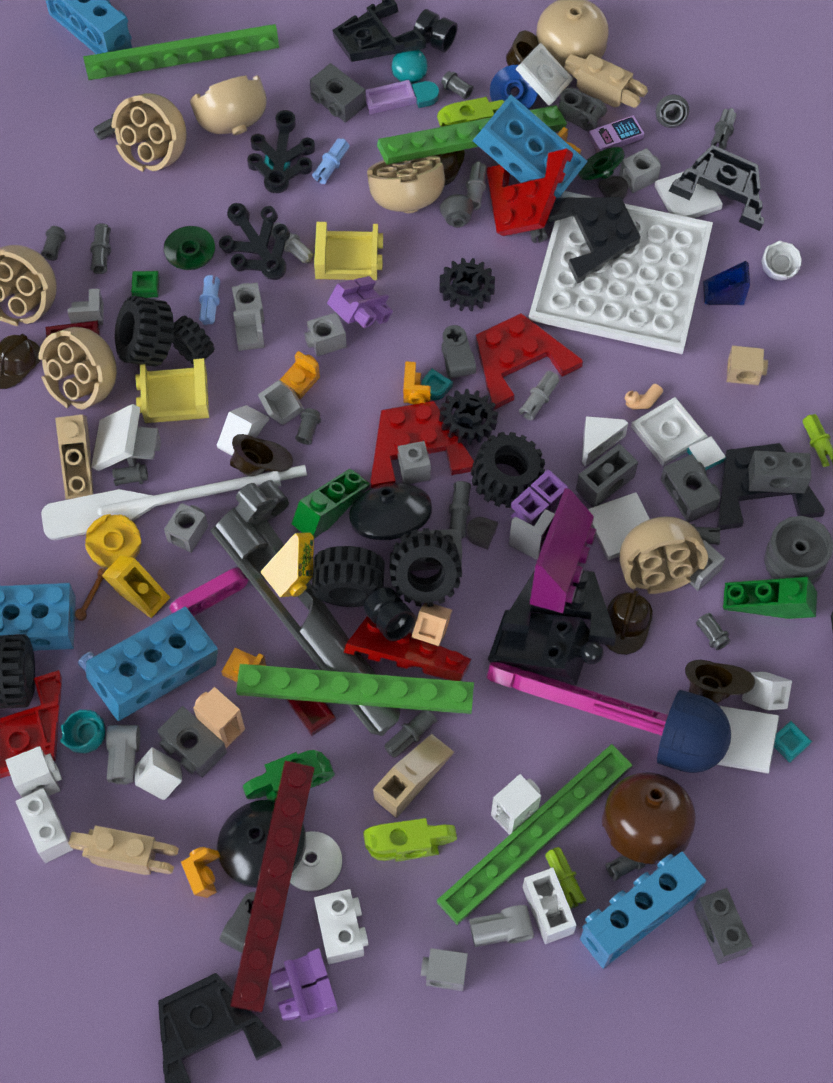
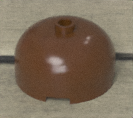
(649, 817)

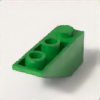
(328, 503)
(774, 597)

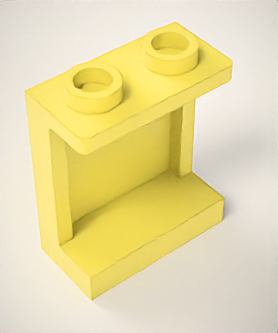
(347, 253)
(173, 393)

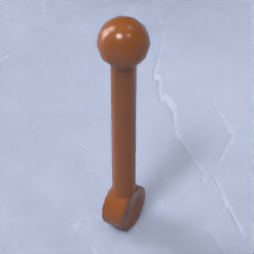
(81, 613)

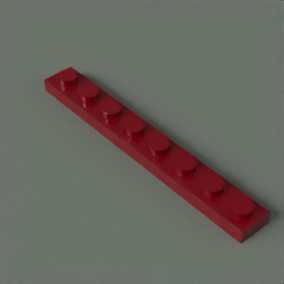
(272, 887)

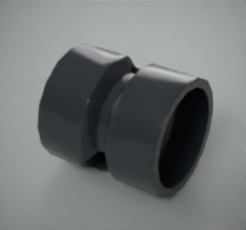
(436, 31)
(389, 614)

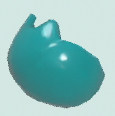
(409, 66)
(83, 731)

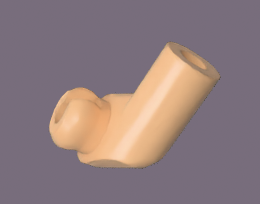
(643, 401)

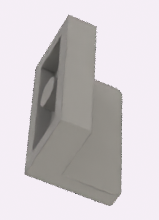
(530, 538)

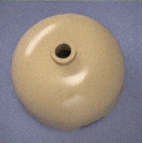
(573, 29)
(230, 105)
(151, 120)
(406, 184)
(30, 279)
(84, 355)
(662, 554)

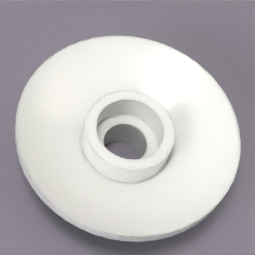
(324, 870)

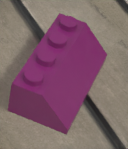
(562, 554)

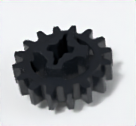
(467, 284)
(468, 416)

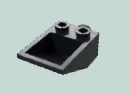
(552, 648)

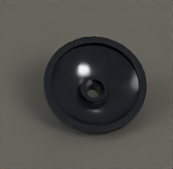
(390, 511)
(241, 854)

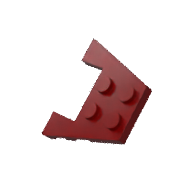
(529, 203)
(514, 346)
(413, 425)
(35, 725)

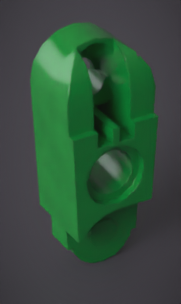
(268, 783)

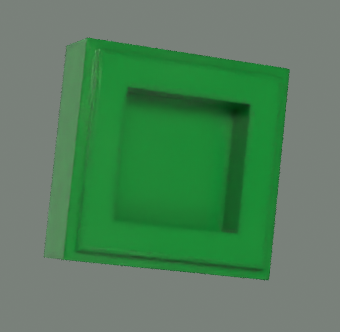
(145, 284)

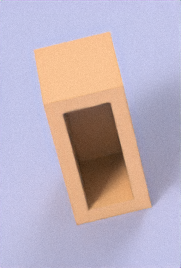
(219, 715)

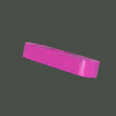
(211, 592)

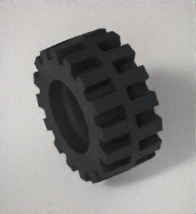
(191, 340)

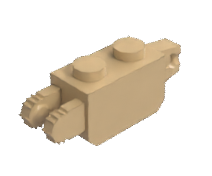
(605, 81)
(123, 850)

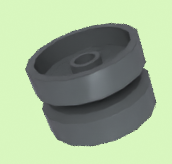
(798, 549)

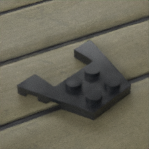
(368, 38)
(727, 175)
(604, 226)
(736, 488)
(587, 604)
(202, 1017)

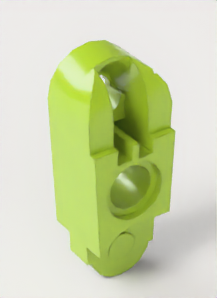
(467, 111)
(407, 839)

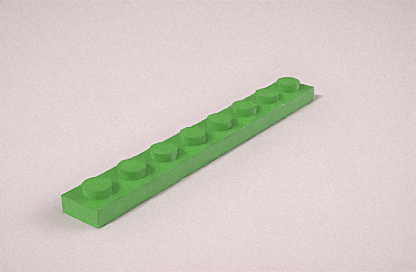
(181, 52)
(450, 138)
(355, 688)
(533, 834)

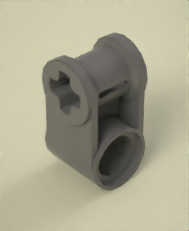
(579, 108)
(457, 352)
(236, 928)

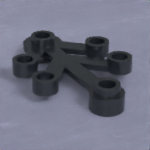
(278, 180)
(258, 243)

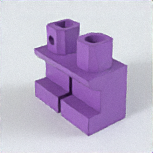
(359, 302)
(542, 495)
(309, 985)

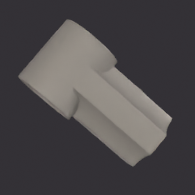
(122, 744)
(510, 925)

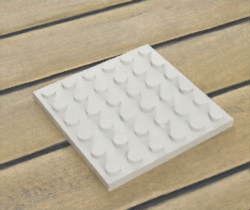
(638, 296)

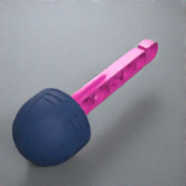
(693, 733)

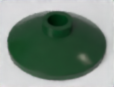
(602, 164)
(187, 240)

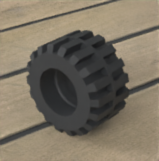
(144, 331)
(511, 451)
(347, 575)
(431, 588)
(16, 671)

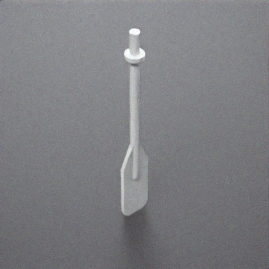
(75, 515)

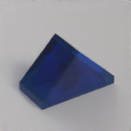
(728, 286)

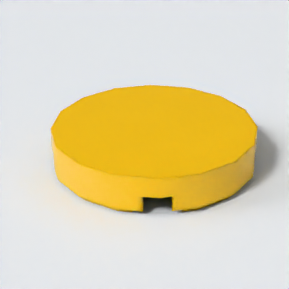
(112, 537)

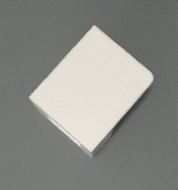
(769, 691)
(158, 773)

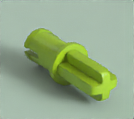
(818, 438)
(565, 877)

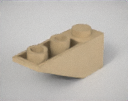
(75, 455)
(411, 775)

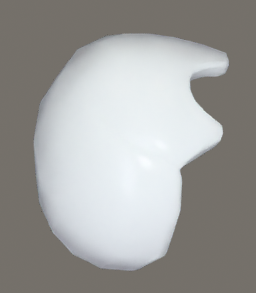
(781, 260)

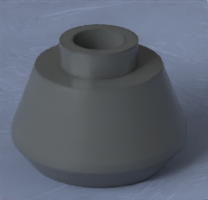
(672, 111)
(457, 210)

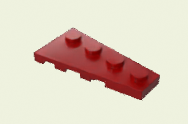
(408, 652)

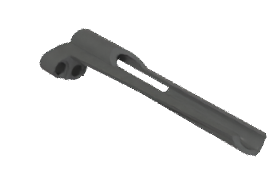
(252, 545)

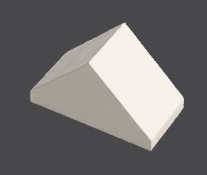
(241, 421)
(600, 436)

